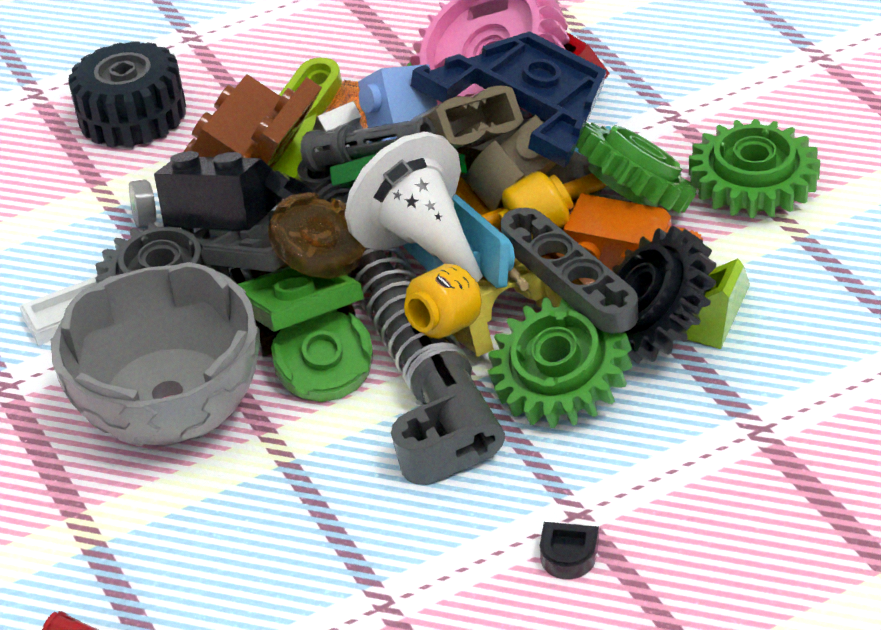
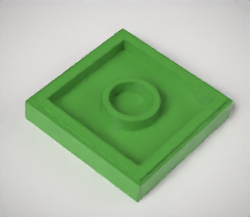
(293, 297)

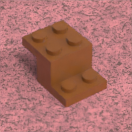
(253, 121)

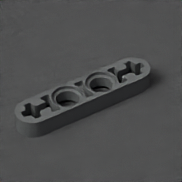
(577, 263)

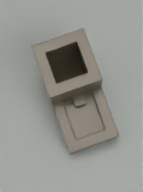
(505, 164)

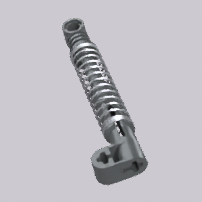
(455, 423)

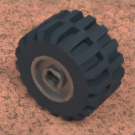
(127, 94)

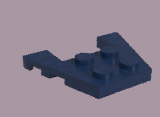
(545, 82)

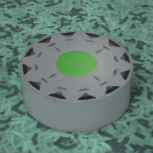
(142, 202)

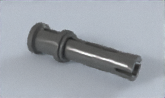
(334, 142)

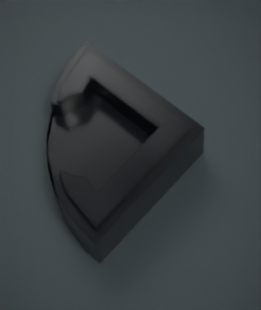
(285, 185)

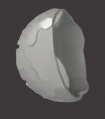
(152, 338)

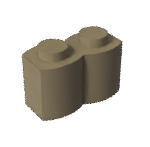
(476, 118)

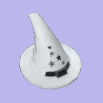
(408, 199)

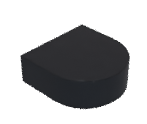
(568, 549)

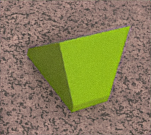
(725, 300)

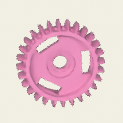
(470, 24)

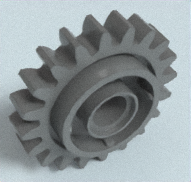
(156, 248)

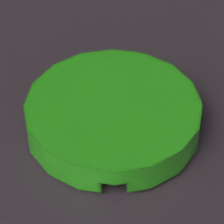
(323, 356)

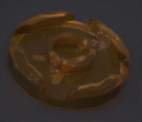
(314, 236)

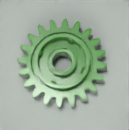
(635, 167)
(754, 168)
(535, 383)

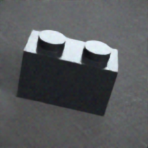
(214, 191)

